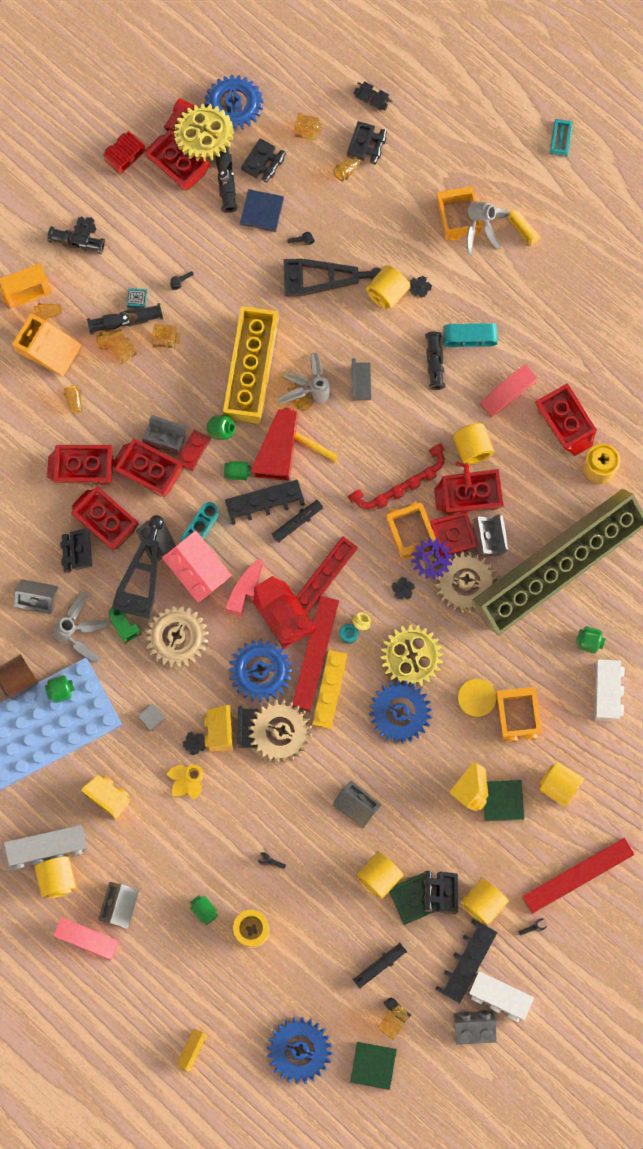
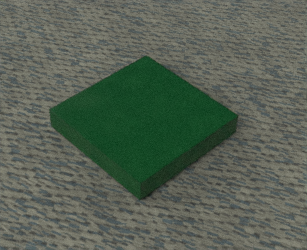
(504, 801)
(408, 899)
(373, 1065)

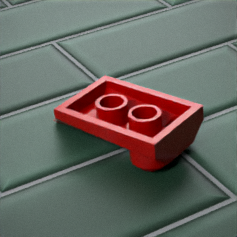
(176, 165)
(567, 419)
(81, 464)
(147, 467)
(451, 492)
(104, 517)
(282, 612)

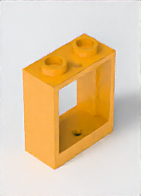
(456, 196)
(24, 286)
(405, 553)
(518, 694)

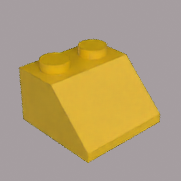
(219, 729)
(472, 787)
(106, 796)

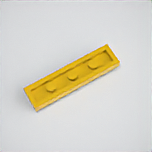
(330, 689)

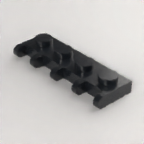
(264, 499)
(469, 962)

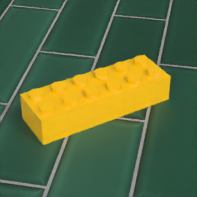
(250, 364)

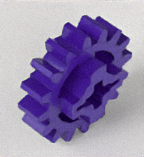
(435, 546)

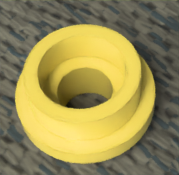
(361, 621)

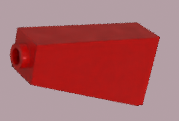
(277, 450)

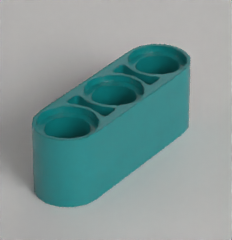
(470, 335)
(202, 519)

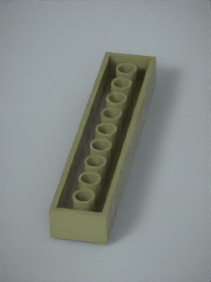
(560, 562)

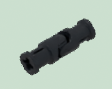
(77, 240)
(435, 360)

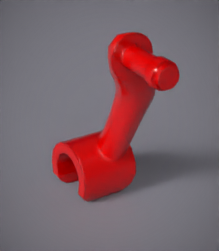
(469, 487)

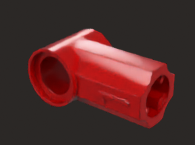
(179, 107)

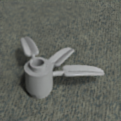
(483, 212)
(319, 386)
(65, 628)

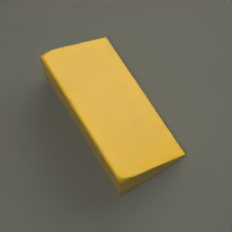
(523, 227)
(191, 1050)

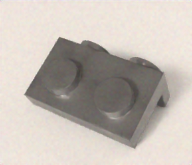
(164, 434)
(491, 535)
(475, 1027)

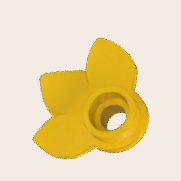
(184, 782)

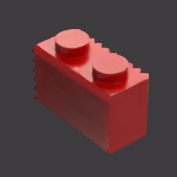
(124, 152)

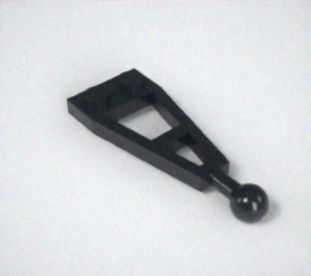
(294, 276)
(133, 603)

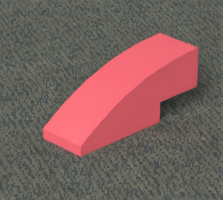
(508, 390)
(244, 589)
(86, 938)

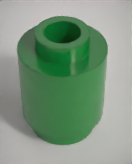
(237, 470)
(203, 909)

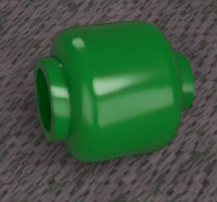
(221, 427)
(590, 639)
(59, 689)

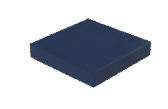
(262, 210)

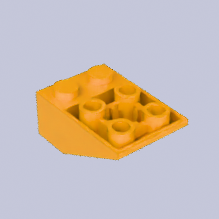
(46, 345)

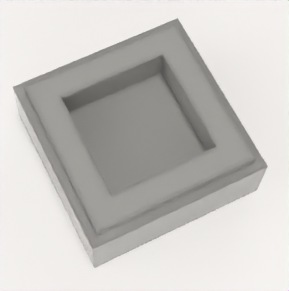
(151, 717)

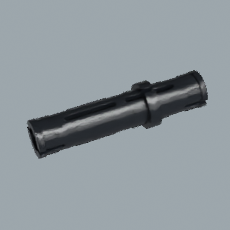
(279, 535)
(378, 966)

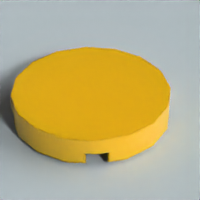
(477, 698)

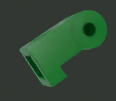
(122, 626)

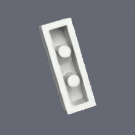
(608, 690)
(500, 997)

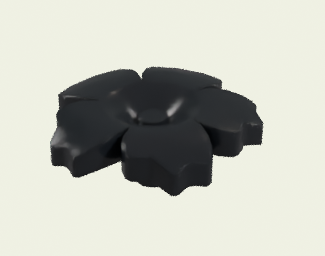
(85, 226)
(420, 286)
(403, 588)
(194, 743)

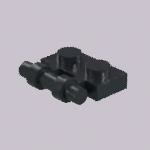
(361, 140)
(259, 157)
(80, 550)
(446, 892)

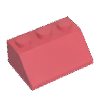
(196, 566)

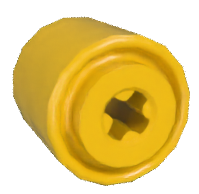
(387, 287)
(473, 443)
(597, 472)
(560, 784)
(379, 875)
(55, 878)
(484, 901)
(247, 919)

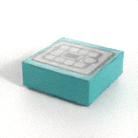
(136, 298)

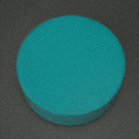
(348, 633)

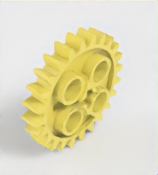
(203, 132)
(428, 651)

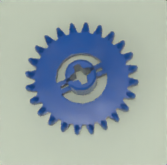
(231, 85)
(241, 674)
(383, 703)
(281, 1042)

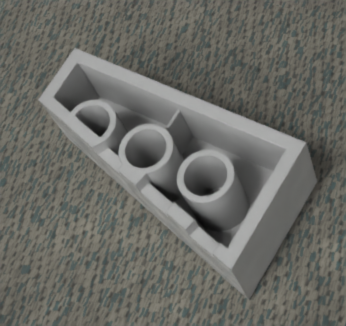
(43, 847)

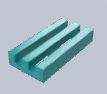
(558, 151)

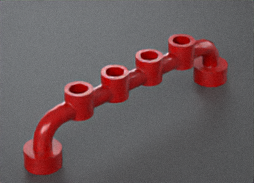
(397, 491)

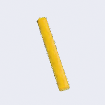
(316, 447)

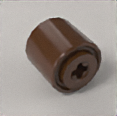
(16, 677)

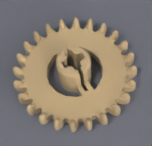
(448, 580)
(169, 653)
(297, 739)

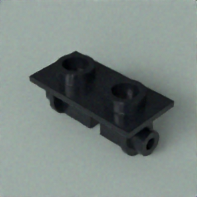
(379, 98)

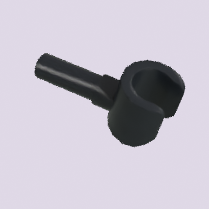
(306, 237)
(176, 281)
(271, 861)
(532, 928)
(391, 1003)

